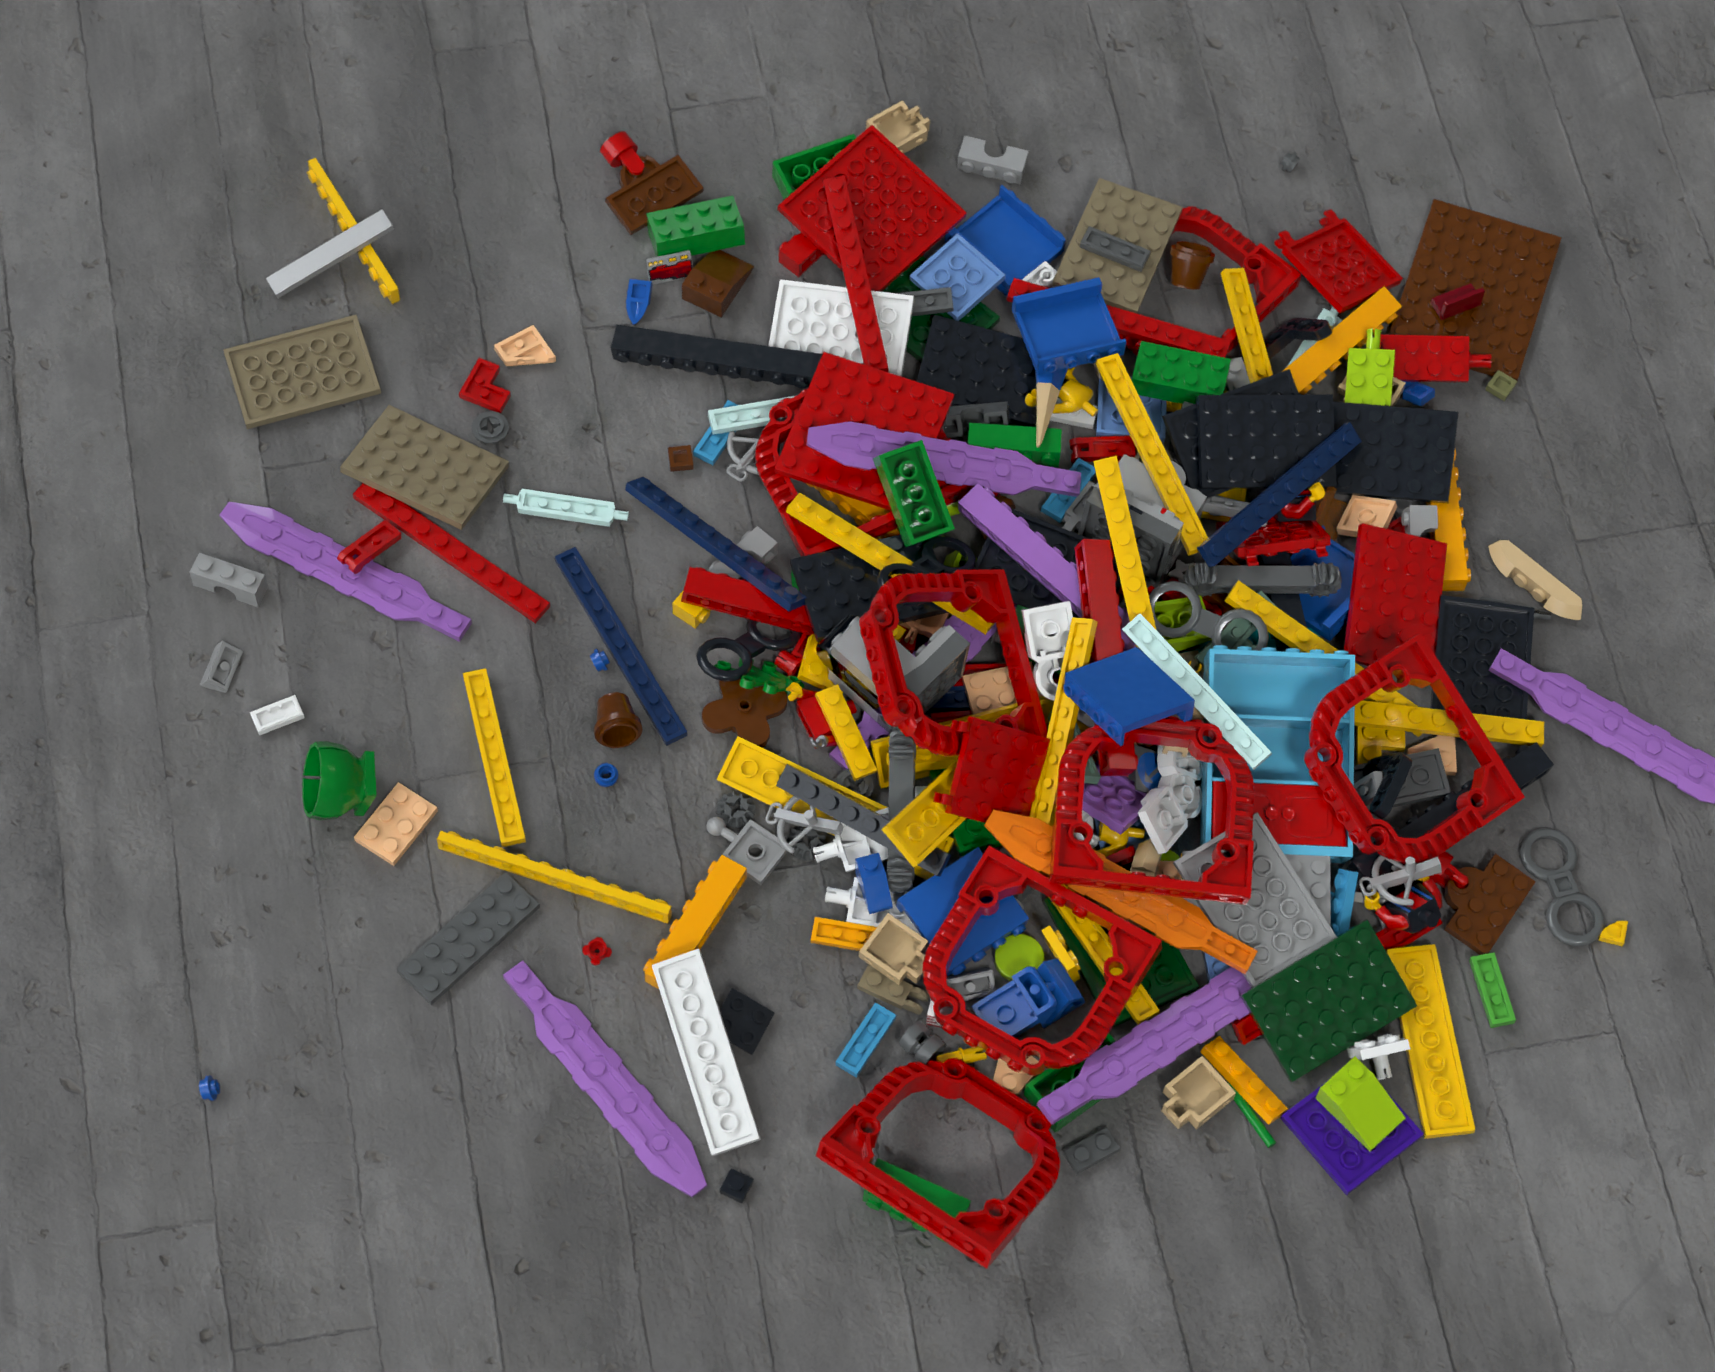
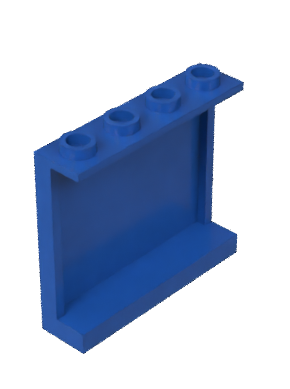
(1011, 237)
(1066, 326)
(1330, 613)
(1126, 693)
(933, 900)

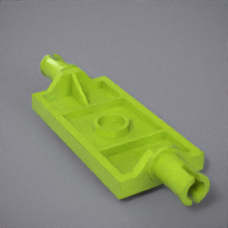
(1370, 373)

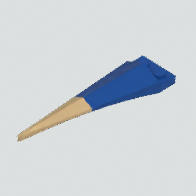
(1047, 391)

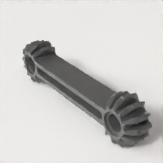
(1312, 580)
(901, 792)

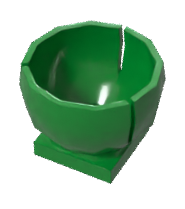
(343, 784)

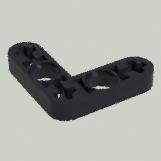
(1296, 329)
(1394, 771)

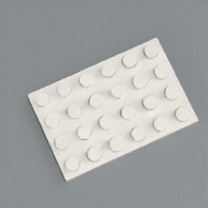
(821, 320)

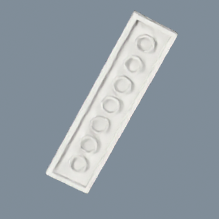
(706, 1052)

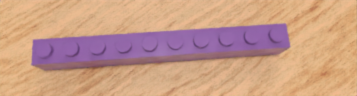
(1028, 549)

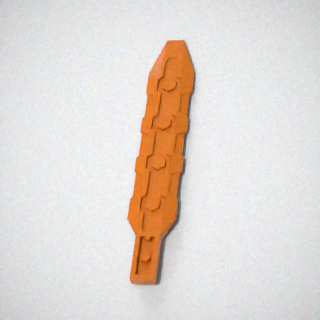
(1167, 916)

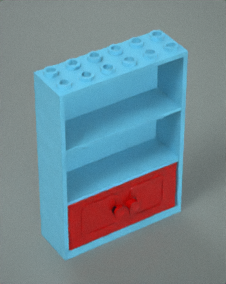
(1276, 701)

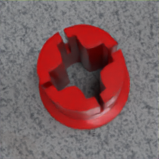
(790, 665)

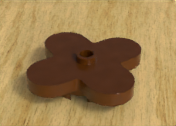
(743, 712)

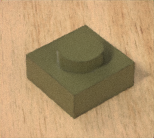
(1501, 385)

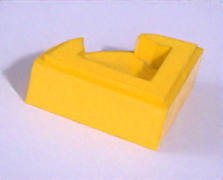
(1614, 933)

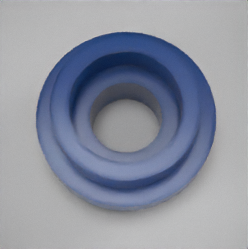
(600, 660)
(606, 769)
(209, 1088)

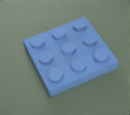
(963, 270)
(1110, 421)

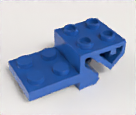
(1031, 999)

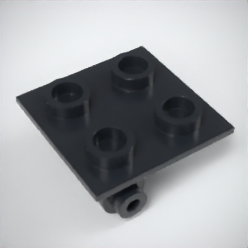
(744, 1020)

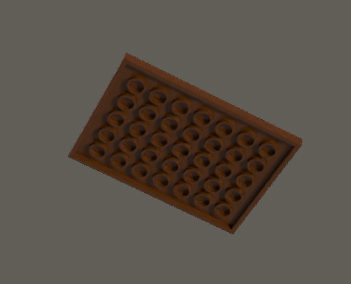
(1493, 255)

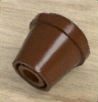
(1190, 264)
(616, 721)

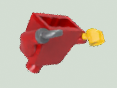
(813, 717)

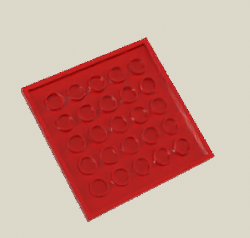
(892, 202)
(863, 395)

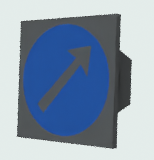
(1147, 773)

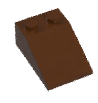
(715, 281)

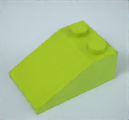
(1176, 614)
(1360, 1103)

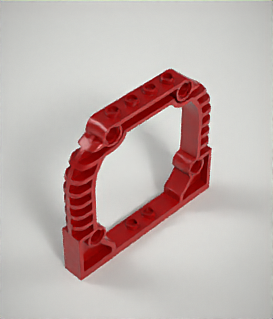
(1271, 274)
(783, 492)
(985, 594)
(1492, 783)
(1078, 864)
(1002, 877)
(977, 1233)

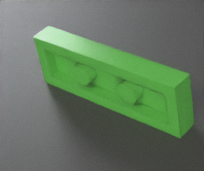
(1492, 990)

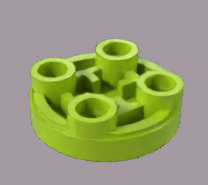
(1017, 955)

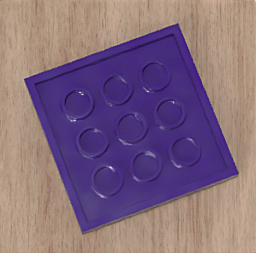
(1338, 1150)

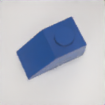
(873, 883)

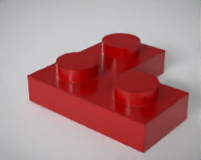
(480, 387)

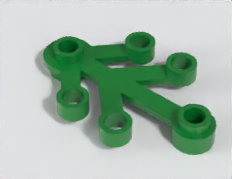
(758, 677)

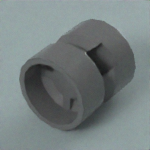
(930, 1047)

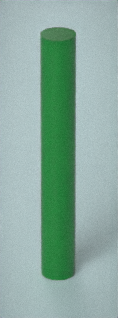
(1253, 1119)

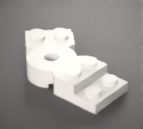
(1046, 642)
(1174, 801)

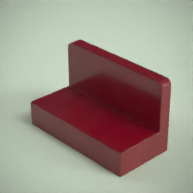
(1457, 301)

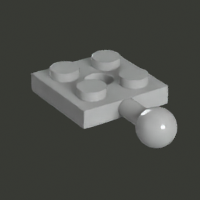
(750, 837)

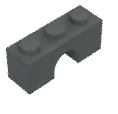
(988, 413)

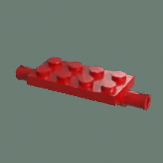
(1433, 357)

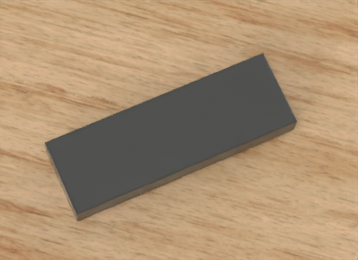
(1115, 249)

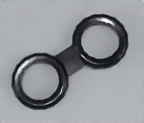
(928, 562)
(746, 646)

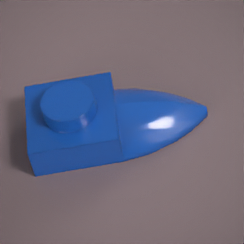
(638, 298)
(1417, 393)

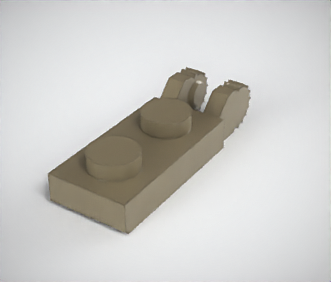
(885, 989)

